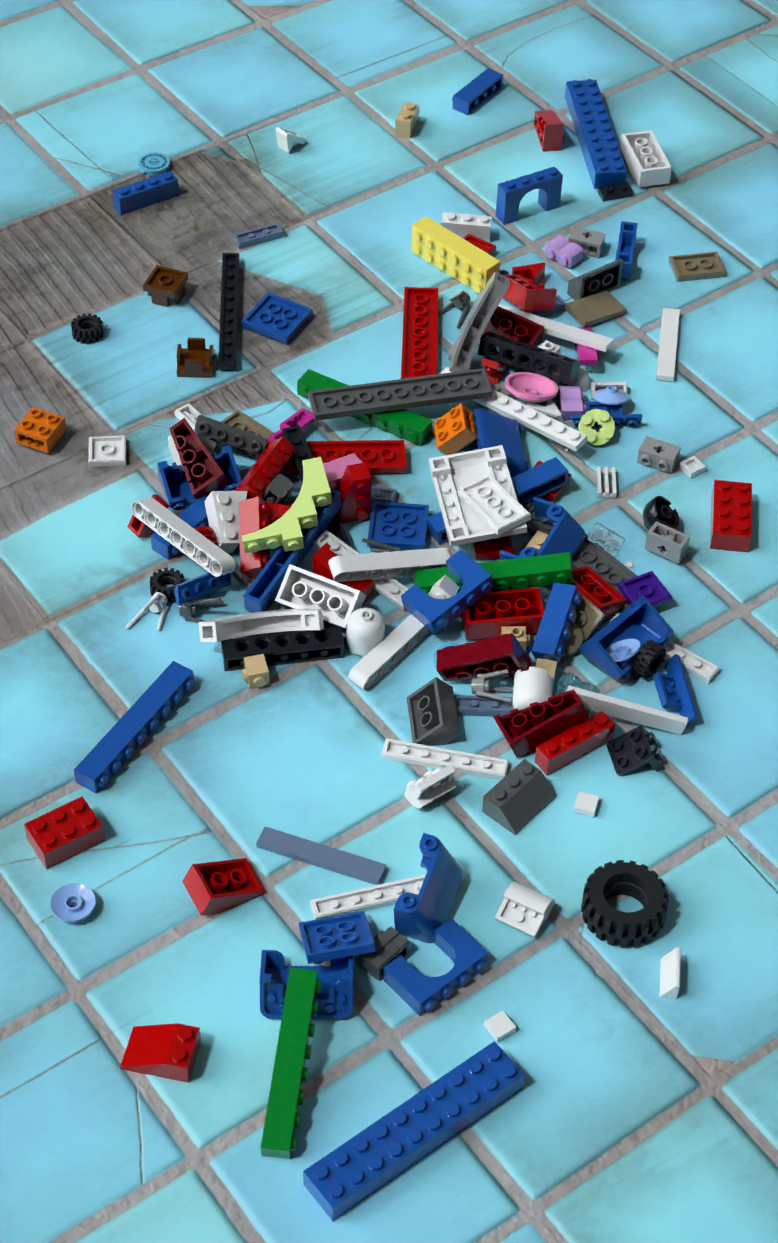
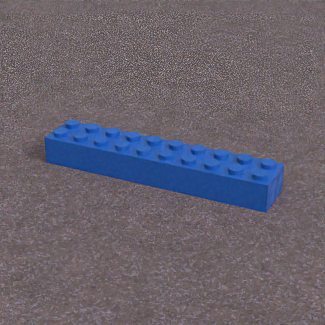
(595, 133)
(412, 1130)

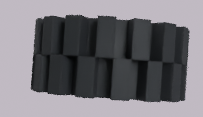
(81, 333)
(166, 577)
(648, 659)

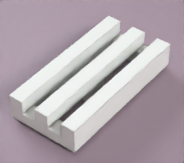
(182, 413)
(606, 472)

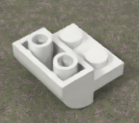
(430, 787)
(524, 909)

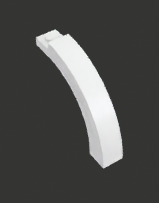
(259, 623)

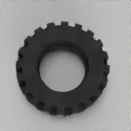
(620, 926)

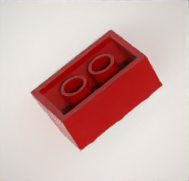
(598, 590)

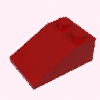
(222, 885)
(163, 1050)

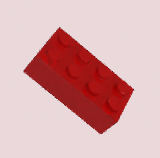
(731, 516)
(501, 609)

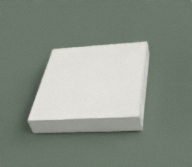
(107, 451)

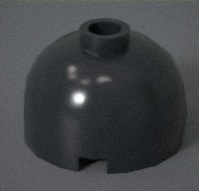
(660, 511)

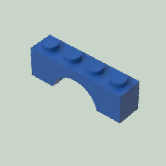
(626, 247)

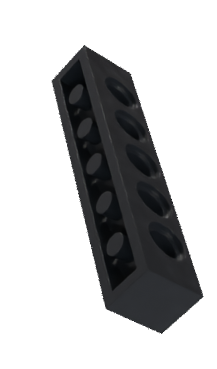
(568, 366)
(284, 647)

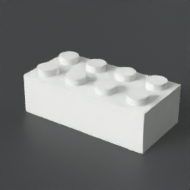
(645, 158)
(308, 590)

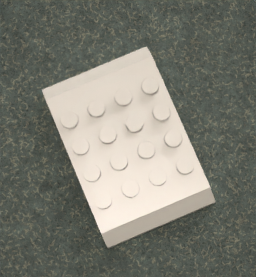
(458, 470)

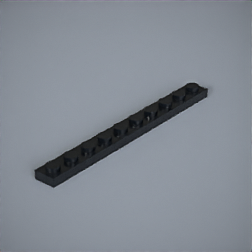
(229, 312)
(296, 438)

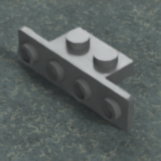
(230, 435)

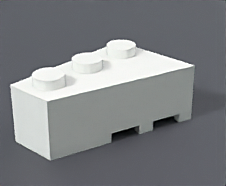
(223, 517)

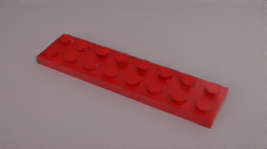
(419, 332)
(379, 455)

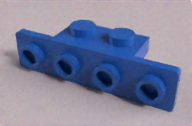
(615, 412)
(200, 586)
(675, 690)

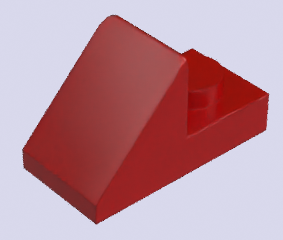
(533, 272)
(494, 370)

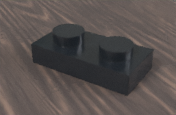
(615, 191)

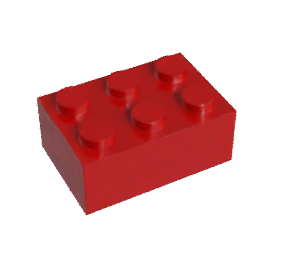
(64, 832)

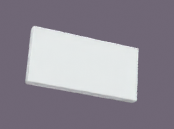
(494, 504)

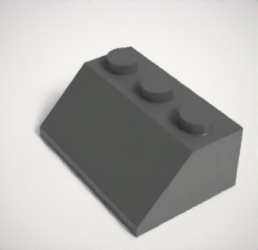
(596, 281)
(433, 714)
(518, 797)

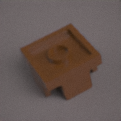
(165, 283)
(196, 359)

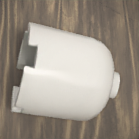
(364, 631)
(531, 687)

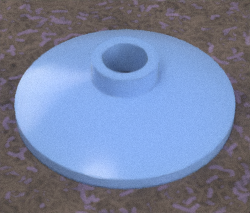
(611, 396)
(623, 650)
(73, 895)

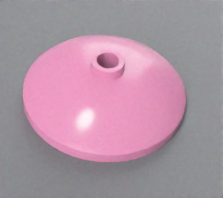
(531, 387)

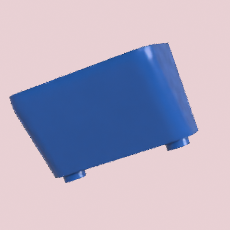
(499, 430)
(177, 487)
(636, 622)
(423, 913)
(335, 994)

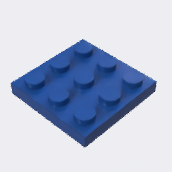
(277, 317)
(398, 524)
(336, 937)

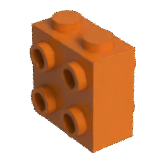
(40, 430)
(455, 430)

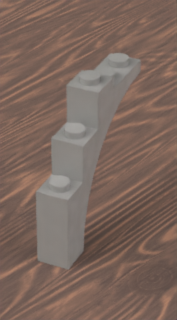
(474, 326)

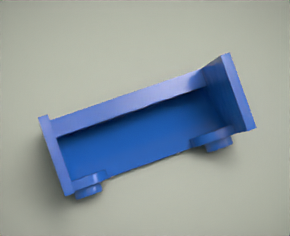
(564, 537)

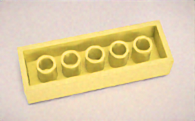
(453, 254)

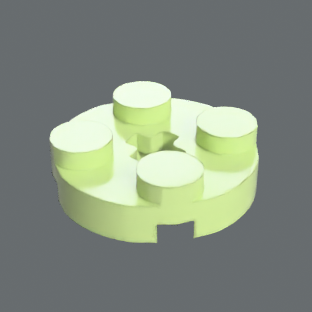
(603, 419)

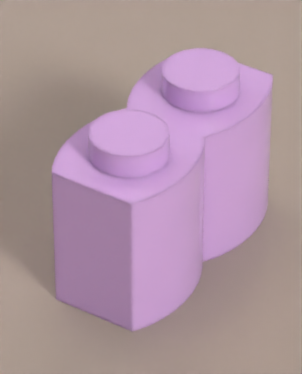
(564, 251)
(570, 401)

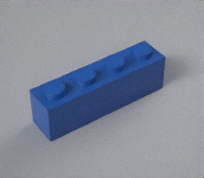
(477, 91)
(145, 193)
(193, 515)
(556, 622)

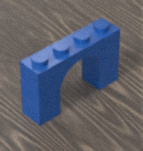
(512, 191)
(439, 612)
(424, 991)

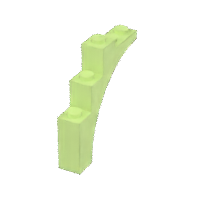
(302, 514)

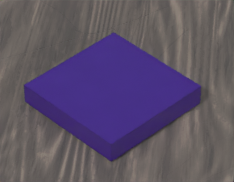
(646, 585)

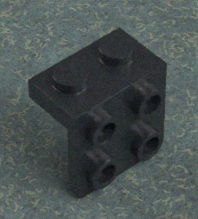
(634, 750)

